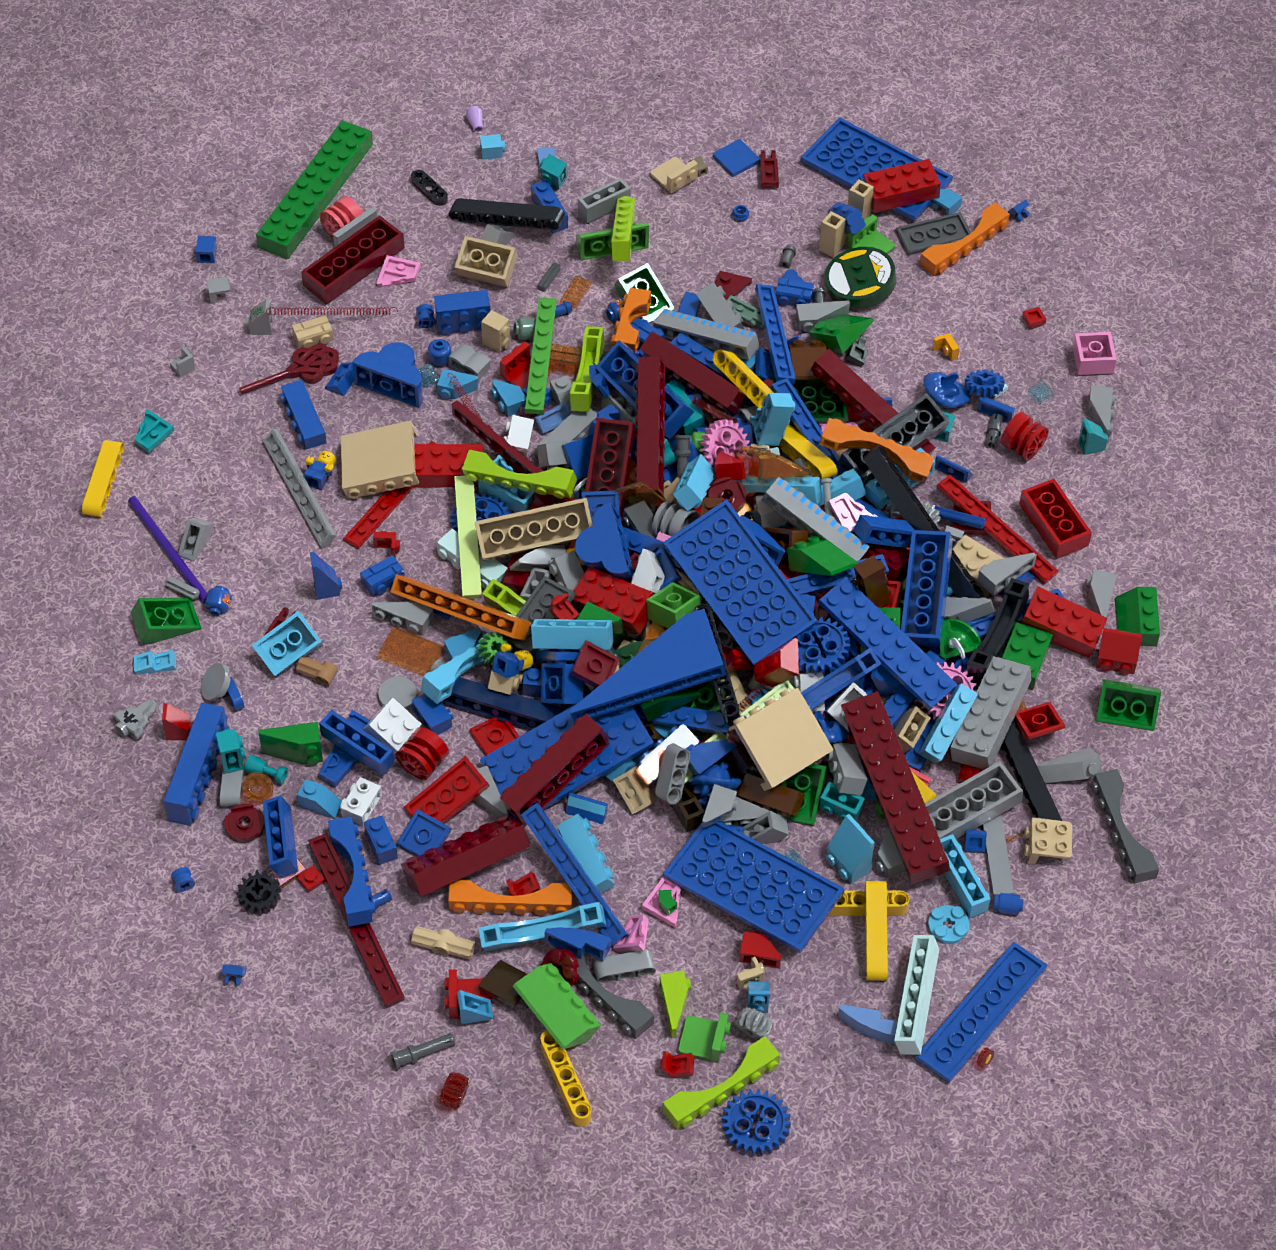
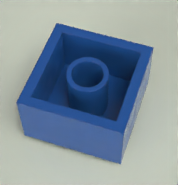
(560, 685)

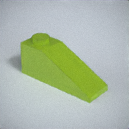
(674, 992)

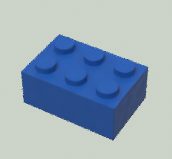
(461, 311)

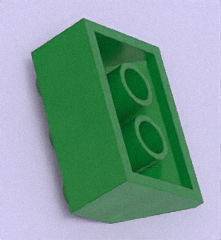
(593, 612)
(1139, 614)
(1128, 704)

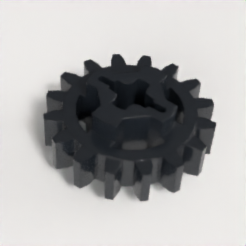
(267, 894)

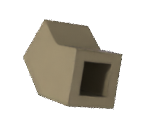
(702, 167)

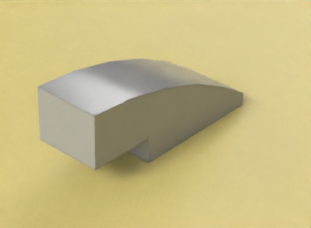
(538, 558)

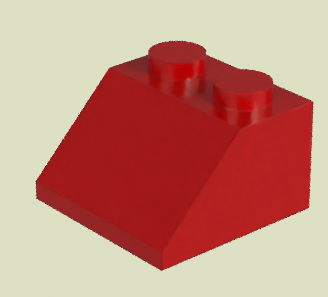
(1118, 651)
(778, 665)
(1038, 721)

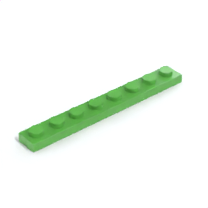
(541, 356)

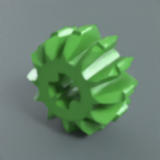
(489, 641)

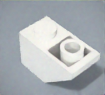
(648, 572)

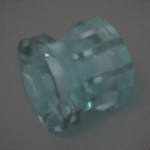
(429, 375)

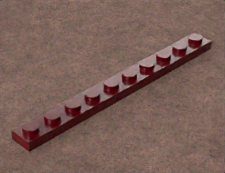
(498, 443)
(362, 934)

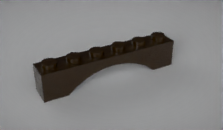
(688, 808)

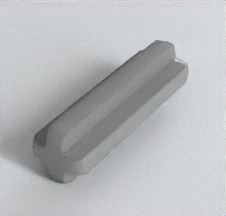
(182, 588)

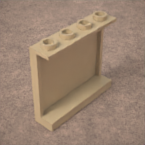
(378, 459)
(782, 737)

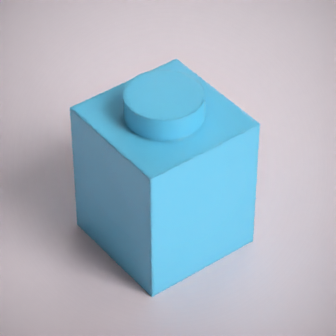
(492, 146)

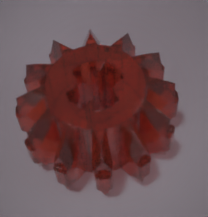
(454, 1090)

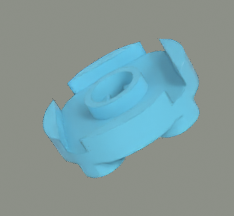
(942, 932)

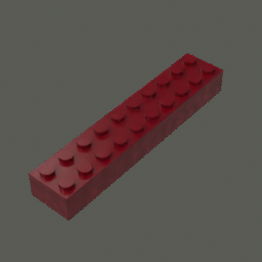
(895, 788)

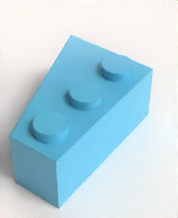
(772, 418)
(513, 497)

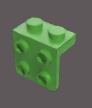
(870, 237)
(705, 1037)

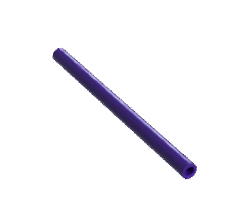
(167, 547)

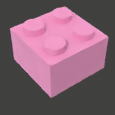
(1094, 353)

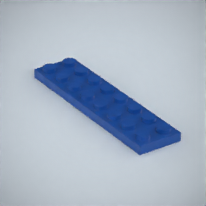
(890, 644)
(981, 1012)

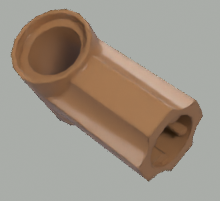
(320, 672)

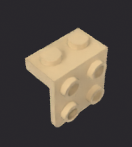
(675, 174)
(1048, 839)

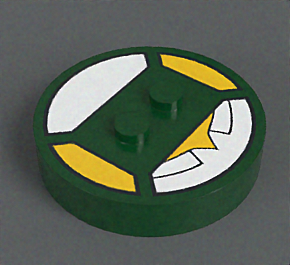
(861, 276)

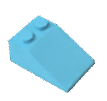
(287, 643)
(850, 850)

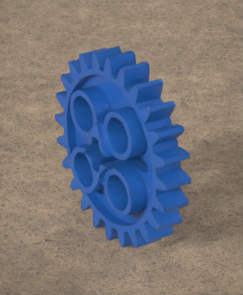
(485, 508)
(834, 639)
(737, 1116)

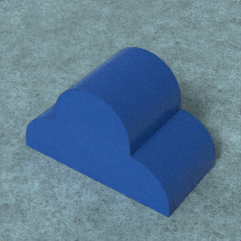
(390, 373)
(605, 545)

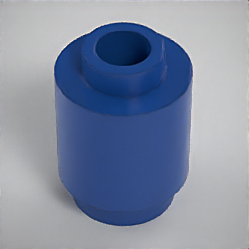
(1008, 903)

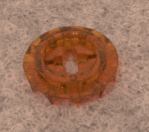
(260, 780)

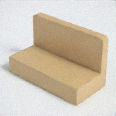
(634, 791)

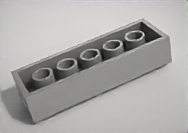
(991, 713)
(974, 801)

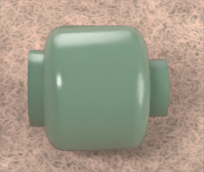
(524, 328)

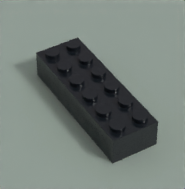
(910, 427)

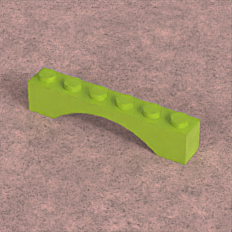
(622, 230)
(583, 387)
(554, 481)
(504, 599)
(687, 1105)

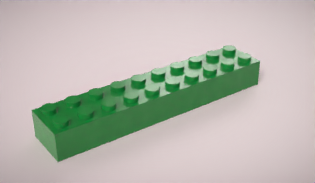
(314, 189)

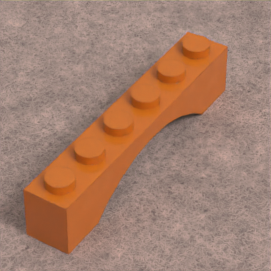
(939, 257)
(842, 436)
(467, 896)

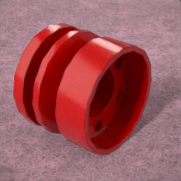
(1024, 435)
(422, 753)

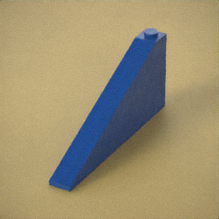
(672, 662)

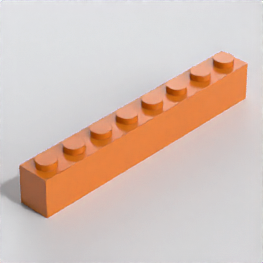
(460, 607)

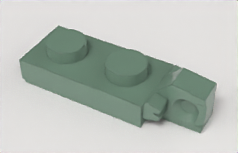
(748, 312)

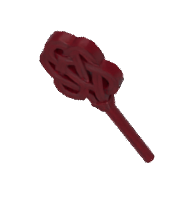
(308, 363)

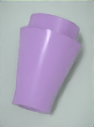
(474, 116)

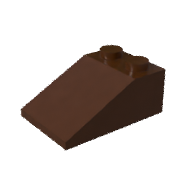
(803, 357)
(786, 538)

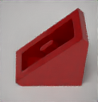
(729, 467)

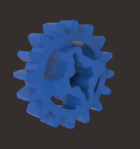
(984, 383)

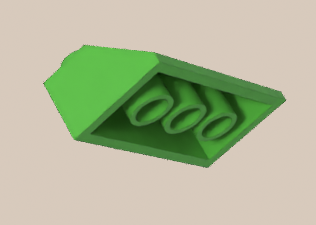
(599, 244)
(557, 1006)

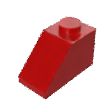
(175, 723)
(760, 947)

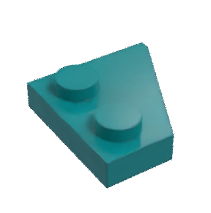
(152, 431)

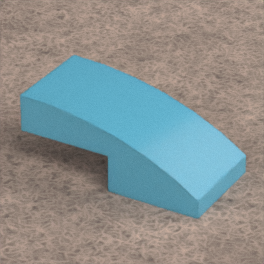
(151, 663)

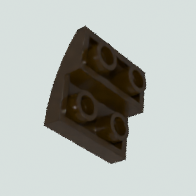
(500, 983)

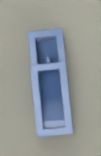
(869, 1023)

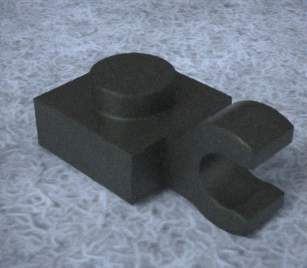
(857, 352)

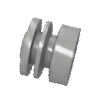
(672, 518)

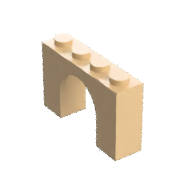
(833, 226)

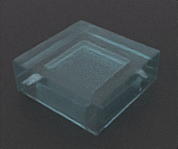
(1041, 392)

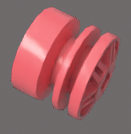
(339, 214)

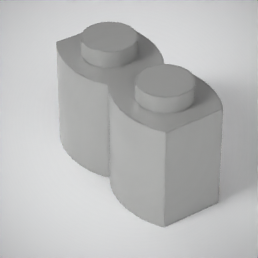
(468, 361)

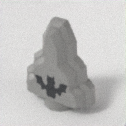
(134, 719)

